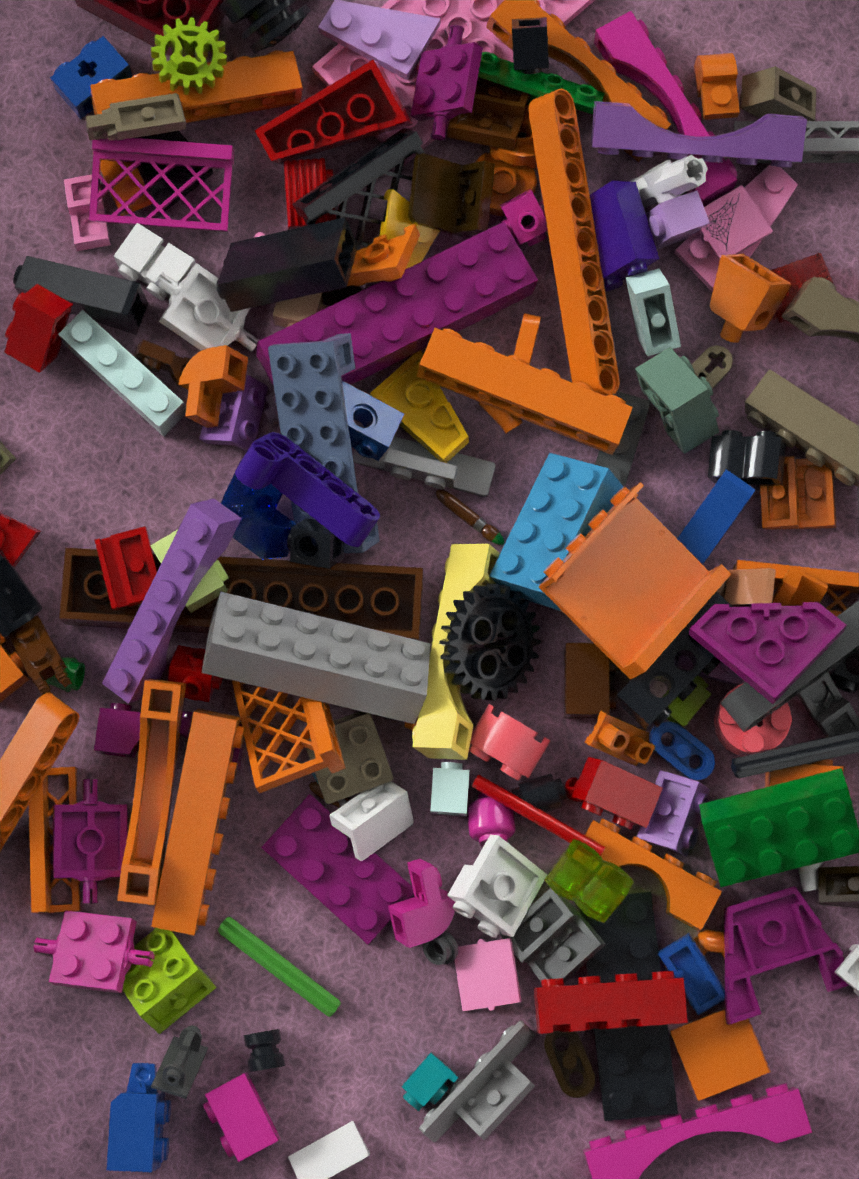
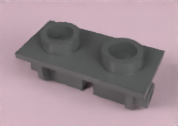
(181, 1063)

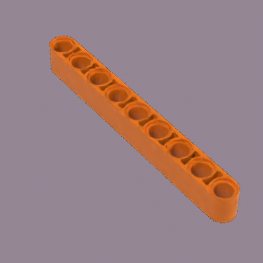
(573, 242)

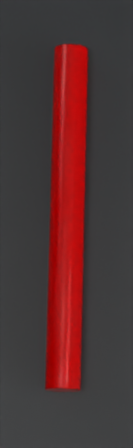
(533, 813)

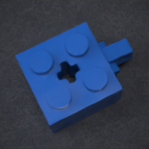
(138, 1123)

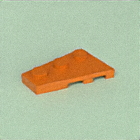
(384, 258)

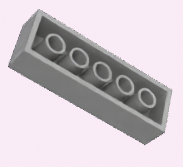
(317, 658)

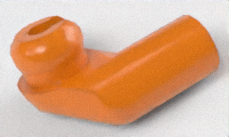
(711, 942)

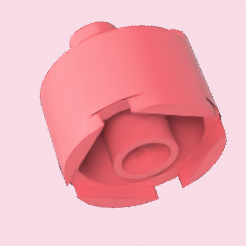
(767, 736)
(508, 743)

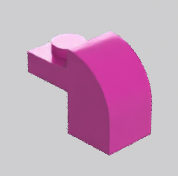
(425, 914)

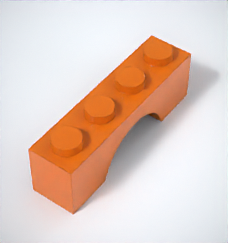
(687, 896)

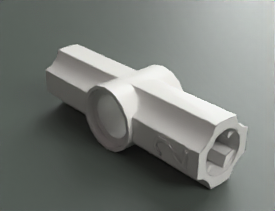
(670, 180)

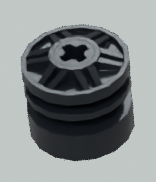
(270, 18)

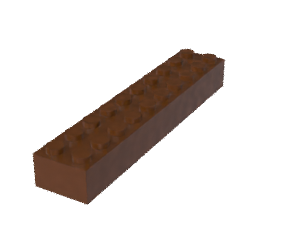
(351, 593)

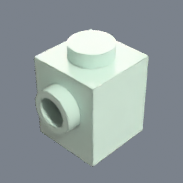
(450, 790)

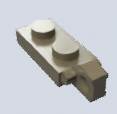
(137, 118)

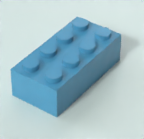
(556, 511)

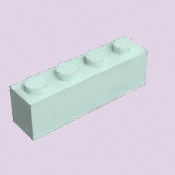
(123, 373)

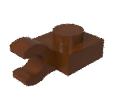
(156, 358)

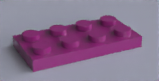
(327, 867)

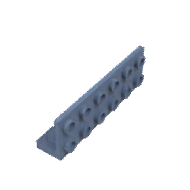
(314, 409)

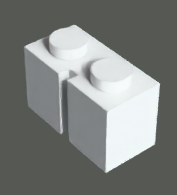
(145, 258)

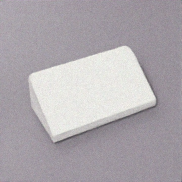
(330, 1154)

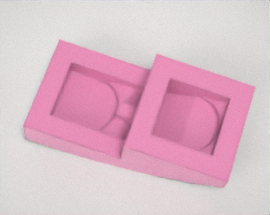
(85, 233)

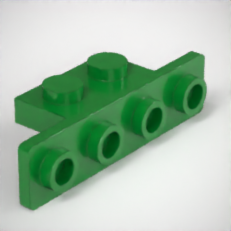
(536, 84)

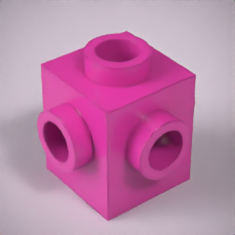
(519, 207)

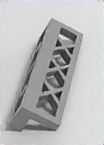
(824, 149)

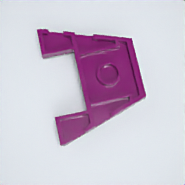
(769, 935)

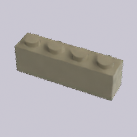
(806, 424)

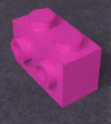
(241, 1117)

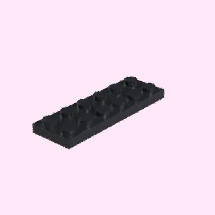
(631, 1060)

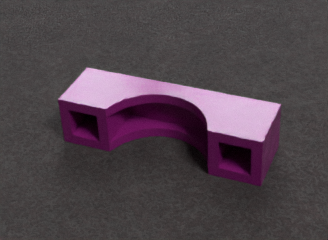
(120, 730)

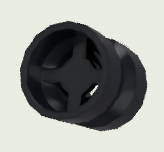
(264, 1050)

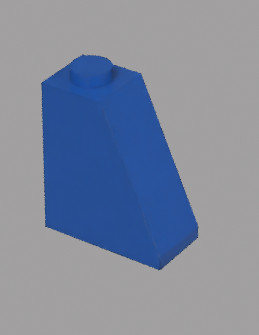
(715, 515)

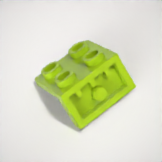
(168, 986)

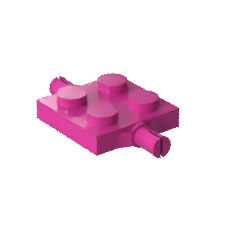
(93, 951)

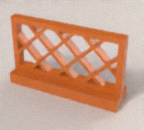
(319, 728)

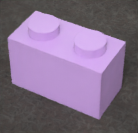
(677, 219)

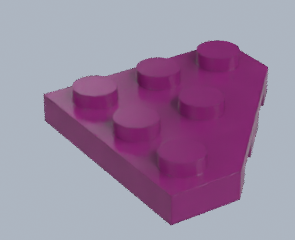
(768, 641)

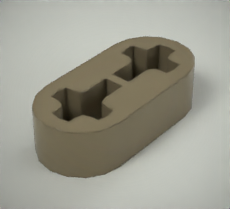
(717, 373)

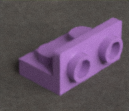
(238, 416)
(676, 813)

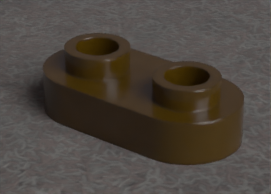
(569, 1061)

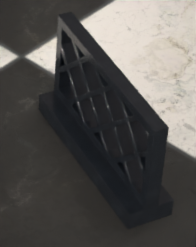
(358, 175)

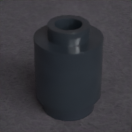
(541, 792)

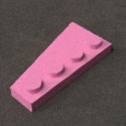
(770, 191)

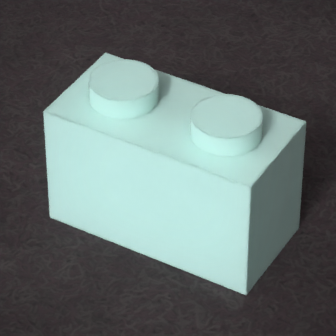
(653, 311)

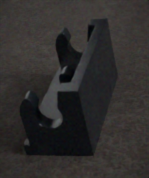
(16, 599)

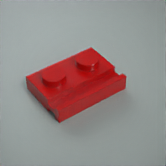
(127, 566)

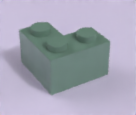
(680, 398)

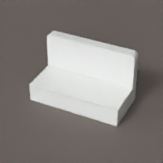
(374, 818)

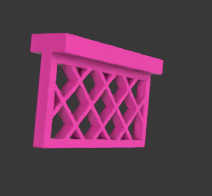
(165, 153)

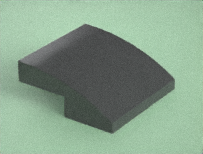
(555, 938)

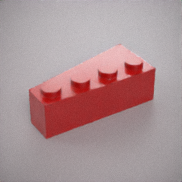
(340, 114)
(610, 1004)

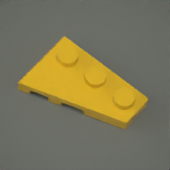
(425, 409)

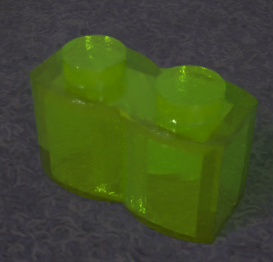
(589, 881)

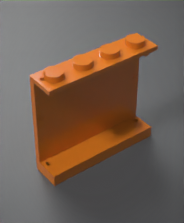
(630, 583)

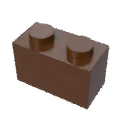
(587, 681)

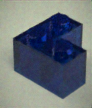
(262, 526)

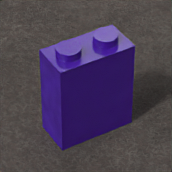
(621, 232)

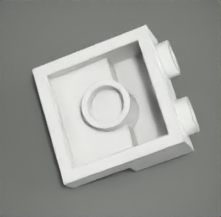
(497, 888)

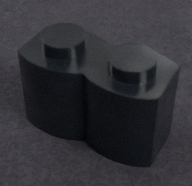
(750, 458)

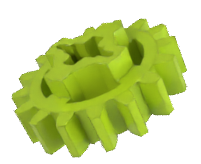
(188, 70)

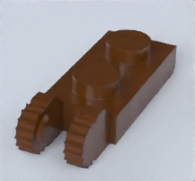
(39, 654)

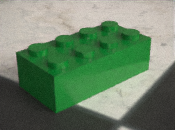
(780, 827)

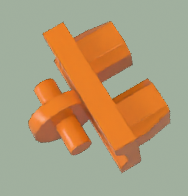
(620, 739)

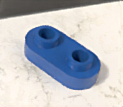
(681, 749)

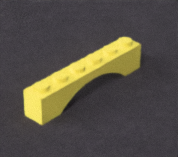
(443, 724)

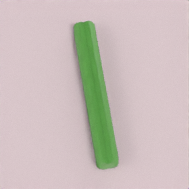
(279, 966)

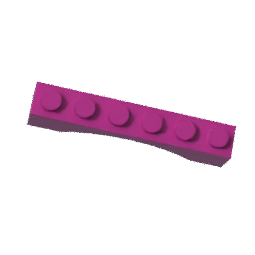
(631, 53)
(774, 1117)

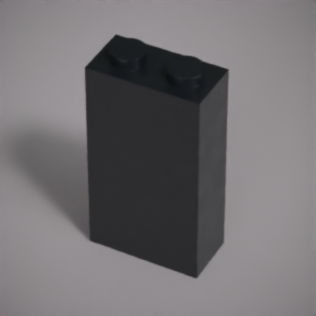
(287, 265)

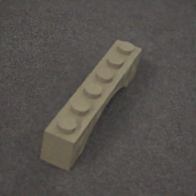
(823, 311)

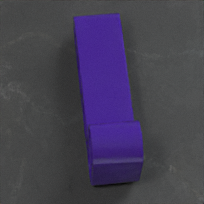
(309, 485)

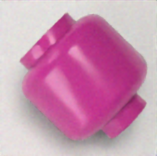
(489, 817)

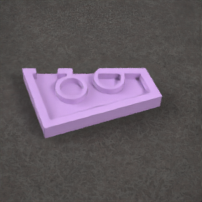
(380, 34)

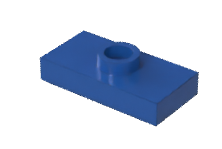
(701, 983)

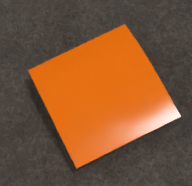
(803, 500)
(719, 1053)

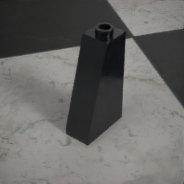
(103, 297)

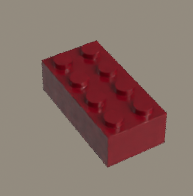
(148, 17)

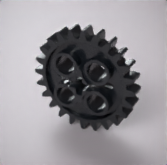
(480, 619)

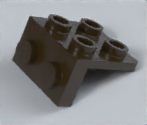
(451, 195)

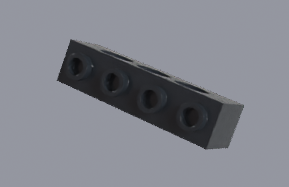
(636, 695)

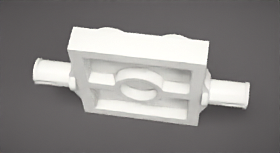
(200, 313)

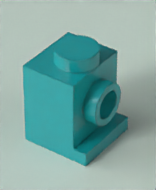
(428, 1082)

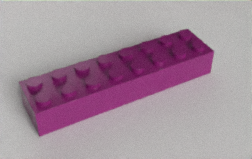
(400, 315)

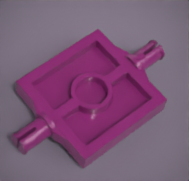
(446, 82)
(89, 840)

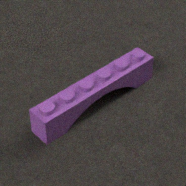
(769, 138)
(193, 551)

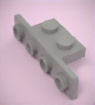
(411, 460)
(487, 1092)

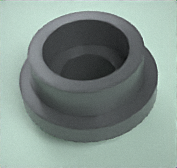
(441, 949)

